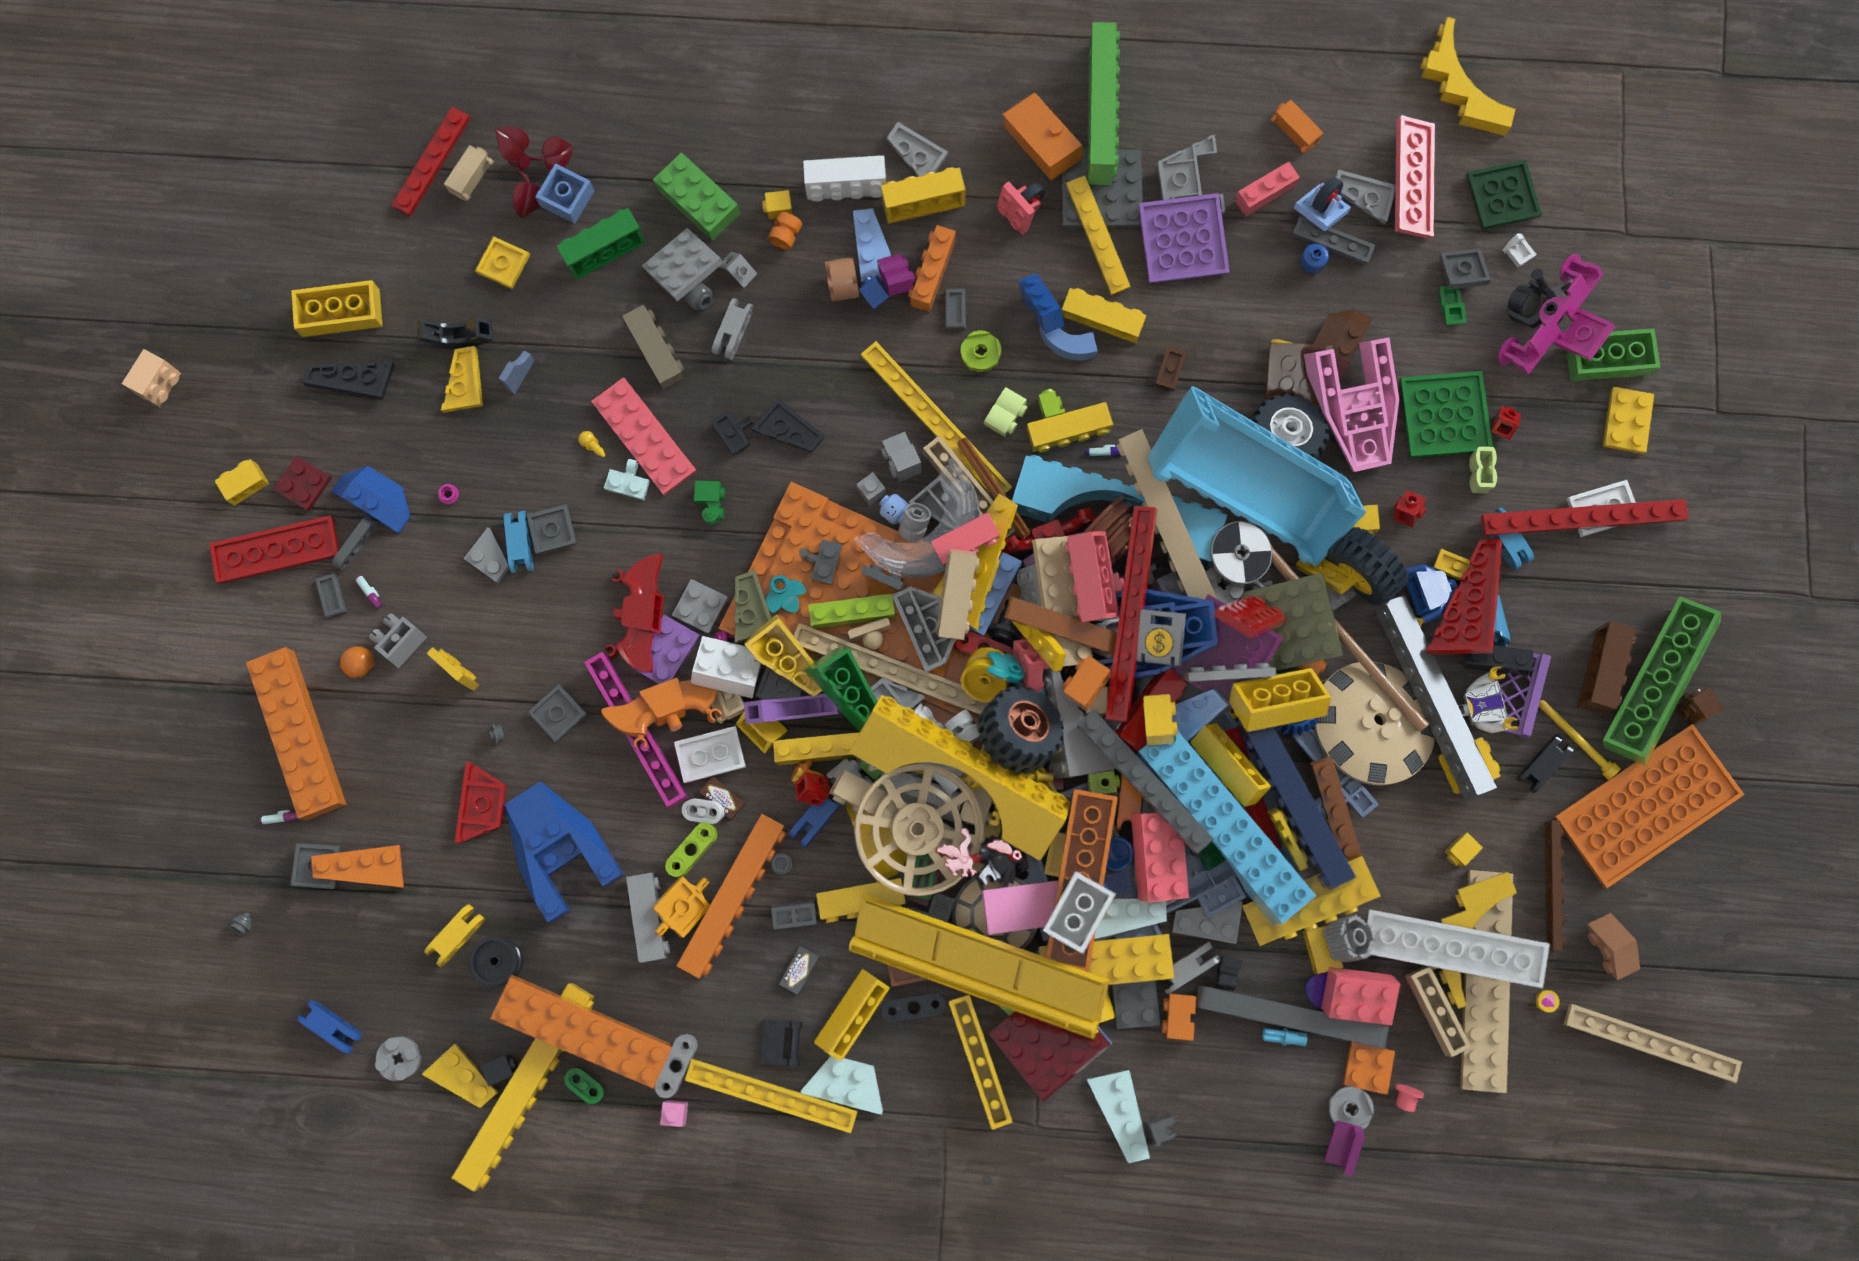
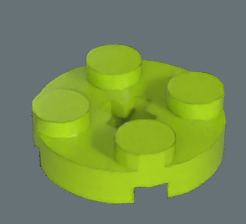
(987, 342)

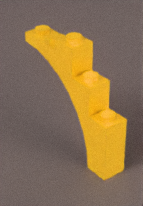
(1475, 107)
(1476, 899)

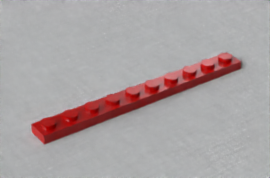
(1584, 517)
(1129, 619)

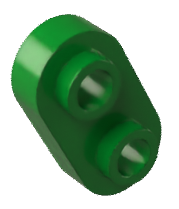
(585, 1085)

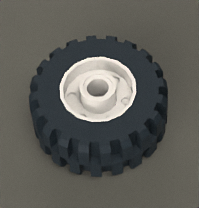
(1294, 422)

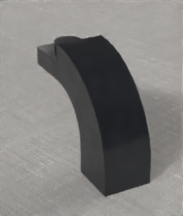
(455, 336)

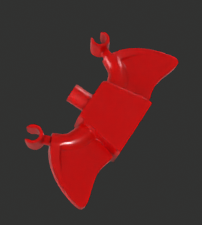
(1050, 530)
(639, 613)

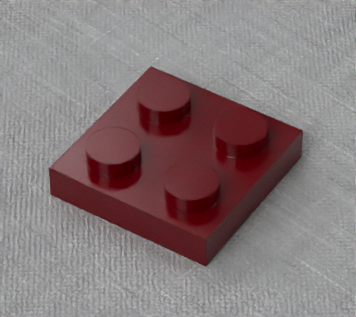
(302, 483)

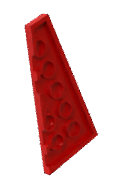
(1471, 613)

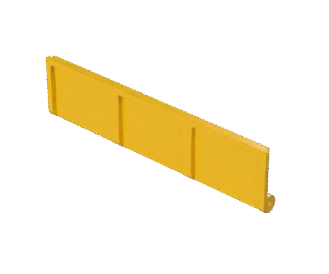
(980, 966)

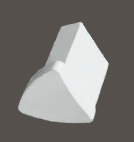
(1519, 250)

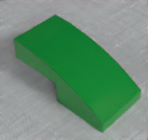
(1451, 306)

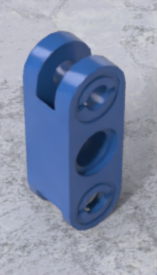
(814, 820)
(329, 1026)

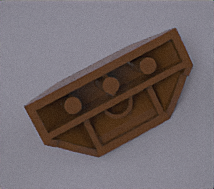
(1344, 332)

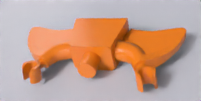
(662, 705)

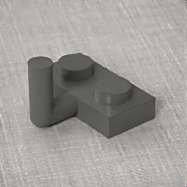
(825, 562)

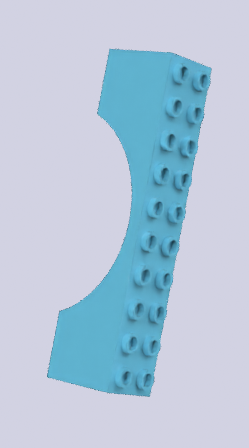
(1050, 489)
(1253, 857)

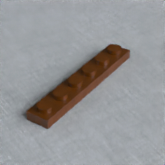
(1554, 876)

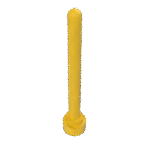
(1608, 768)

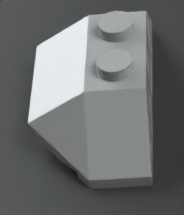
(920, 616)

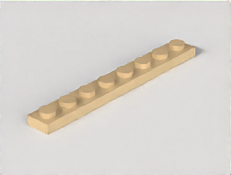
(1653, 1043)

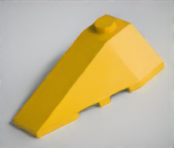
(781, 652)

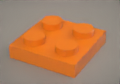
(1368, 1067)

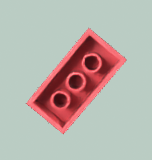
(1092, 576)
(1158, 859)

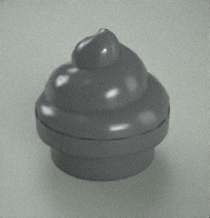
(241, 924)

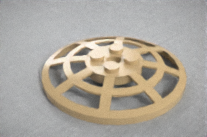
(932, 828)

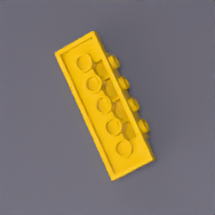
(1322, 907)

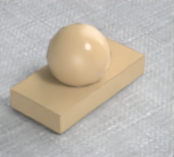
(870, 633)

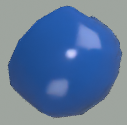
(1120, 854)

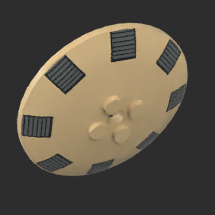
(1359, 745)

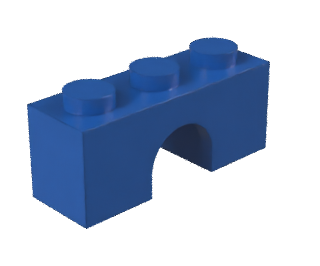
(1040, 299)

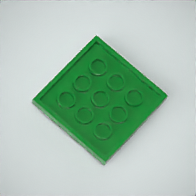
(1445, 414)

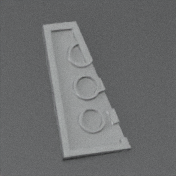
(1220, 672)

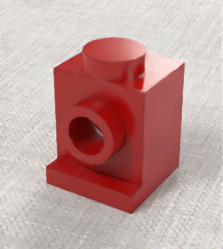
(1508, 417)

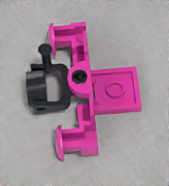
(1581, 338)

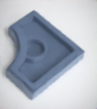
(516, 371)

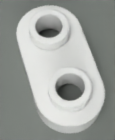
(704, 811)

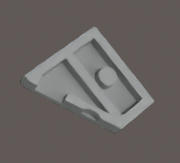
(488, 556)
(900, 693)

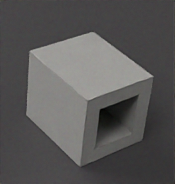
(871, 489)

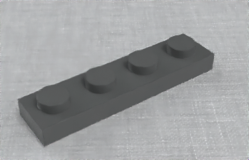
(1334, 241)

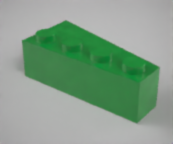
(844, 685)

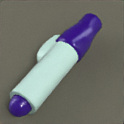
(1106, 450)

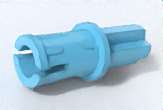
(1284, 1036)

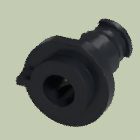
(1004, 630)

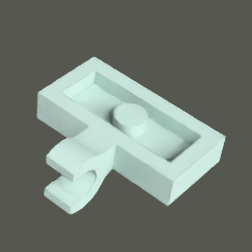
(627, 483)

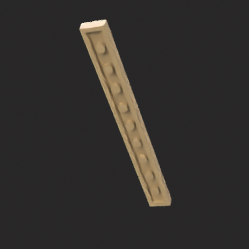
(891, 669)

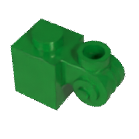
(711, 495)

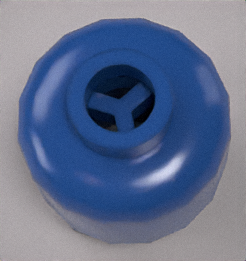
(1314, 258)

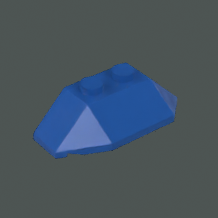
(375, 496)

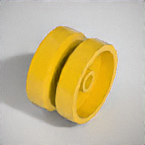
(977, 681)

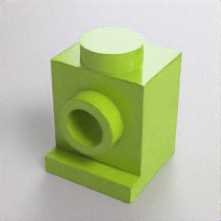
(1050, 404)
(1095, 786)

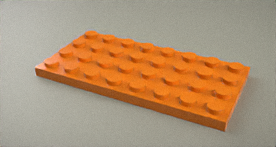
(1648, 806)

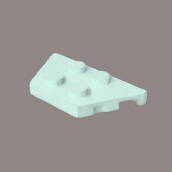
(846, 1084)

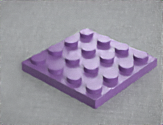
(1183, 238)

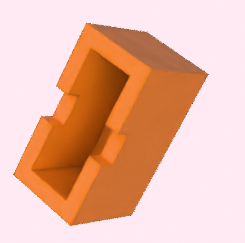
(1178, 1015)

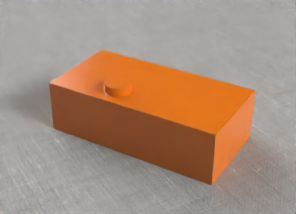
(1043, 136)

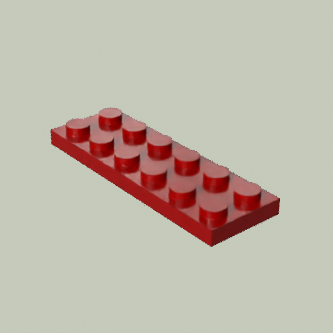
(274, 549)
(1250, 616)

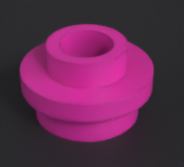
(444, 490)

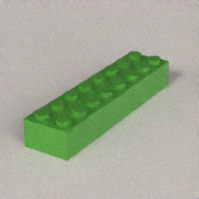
(1103, 103)
(1662, 680)

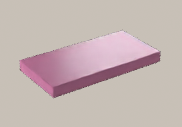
(1018, 907)

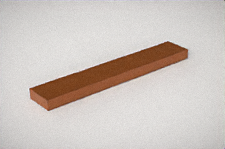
(1061, 625)

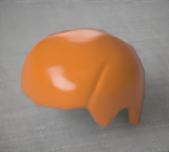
(357, 661)

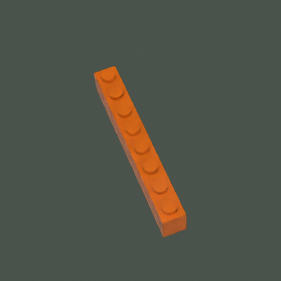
(731, 896)

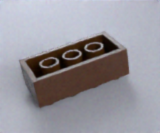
(1607, 668)

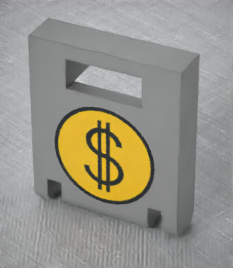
(1159, 641)

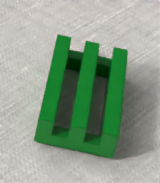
(923, 876)

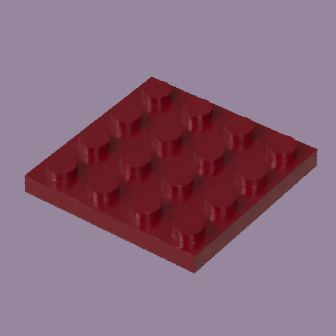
(1044, 1052)

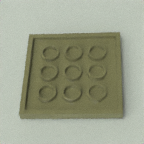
(1310, 624)

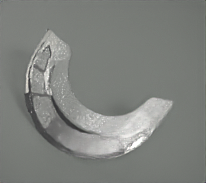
(919, 557)

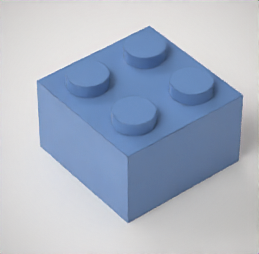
(565, 193)

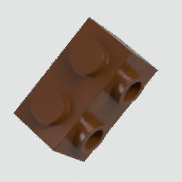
(1699, 705)

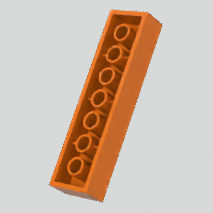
(296, 734)
(1086, 853)
(581, 1031)

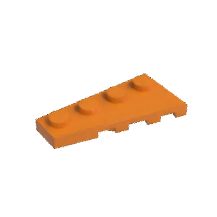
(367, 866)

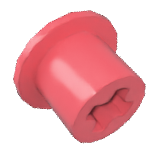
(1407, 1097)

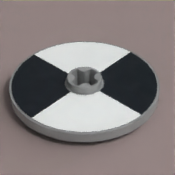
(1233, 566)

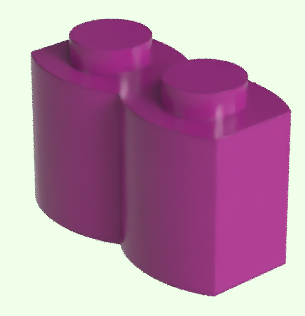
(895, 274)

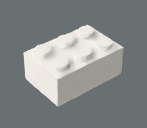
(725, 667)
(1078, 912)

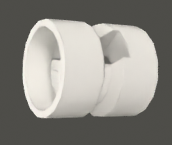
(962, 727)

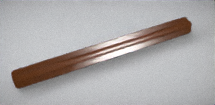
(990, 483)

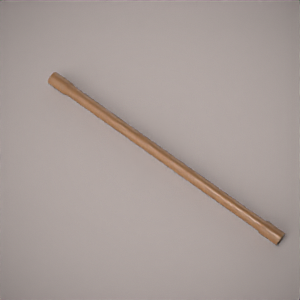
(1412, 714)

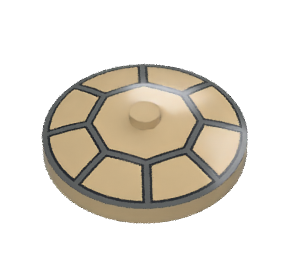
(969, 913)

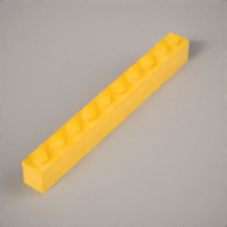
(512, 1105)

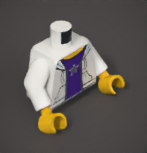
(1485, 704)

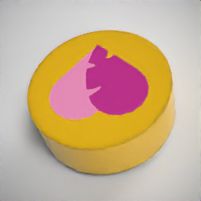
(1547, 1001)

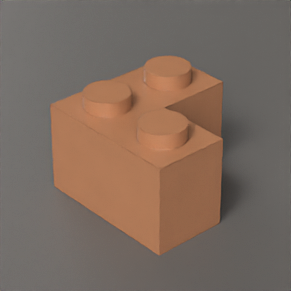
(1616, 945)

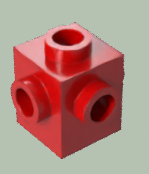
(1409, 508)
(812, 789)

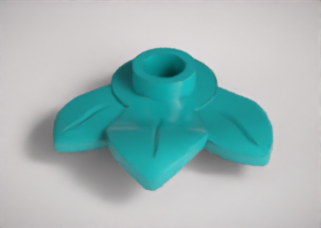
(786, 597)
(1005, 667)

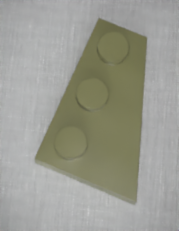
(750, 606)

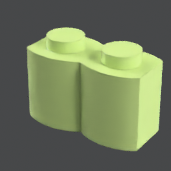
(1005, 412)
(1483, 471)

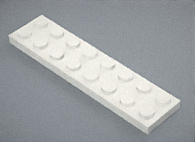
(1459, 948)

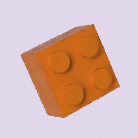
(1086, 683)

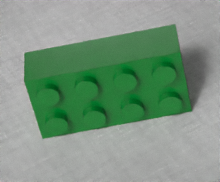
(601, 243)

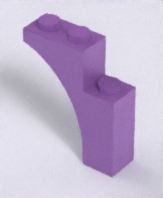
(789, 708)

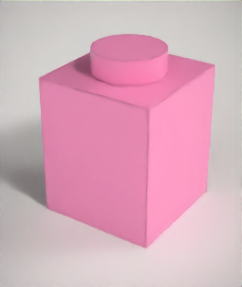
(674, 1113)

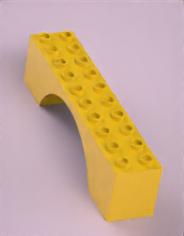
(900, 737)

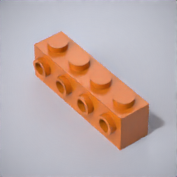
(933, 268)

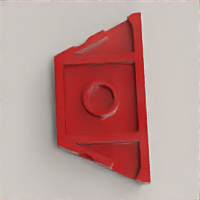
(480, 804)

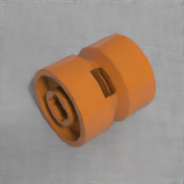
(783, 233)

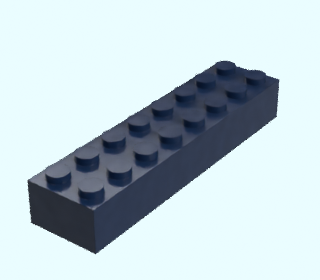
(1300, 807)

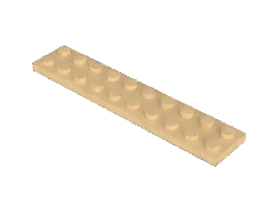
(1487, 1009)

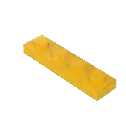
(1045, 645)

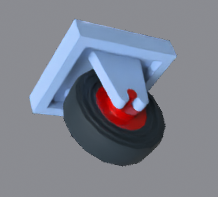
(1324, 204)

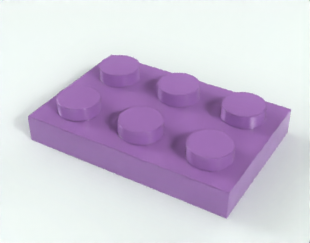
(670, 650)

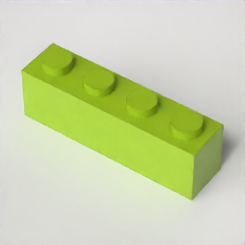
(851, 611)

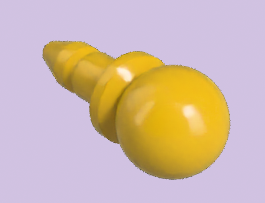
(588, 441)

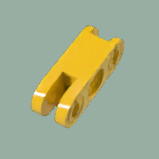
(454, 935)

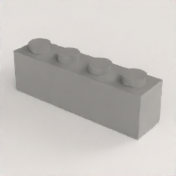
(642, 897)

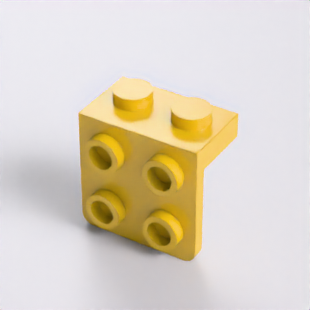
(1491, 764)

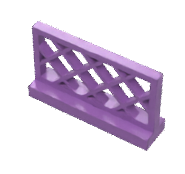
(1533, 696)

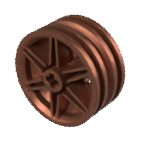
(1117, 523)

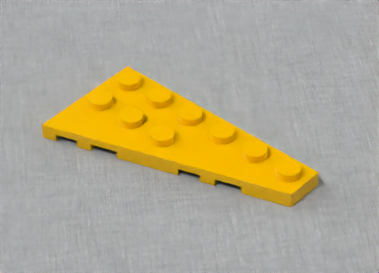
(1002, 513)

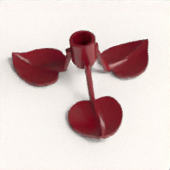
(511, 146)

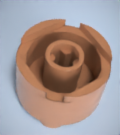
(842, 279)

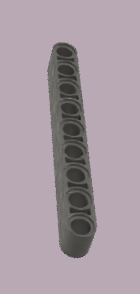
(1290, 1016)

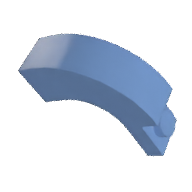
(1070, 346)

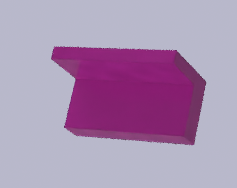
(1345, 1146)

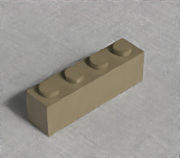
(653, 346)

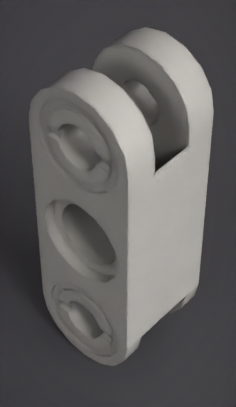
(732, 329)
(1191, 966)
(667, 1074)

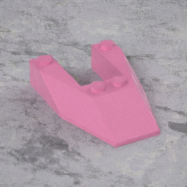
(1362, 415)

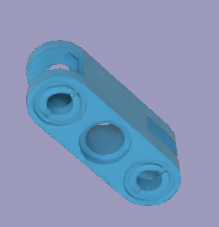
(518, 541)
(1513, 546)

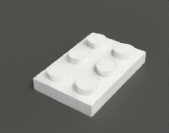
(1611, 494)
(710, 754)

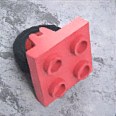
(1020, 204)

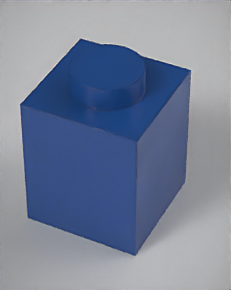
(874, 291)

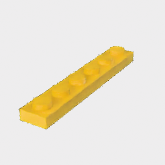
(1098, 235)

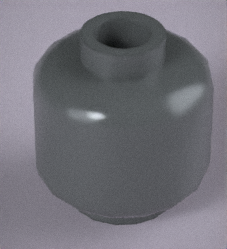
(699, 297)

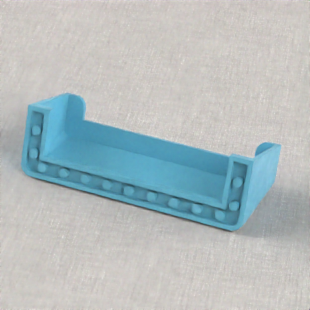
(1256, 475)

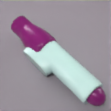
(369, 591)
(281, 816)

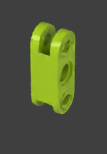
(680, 855)

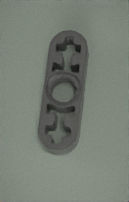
(354, 543)

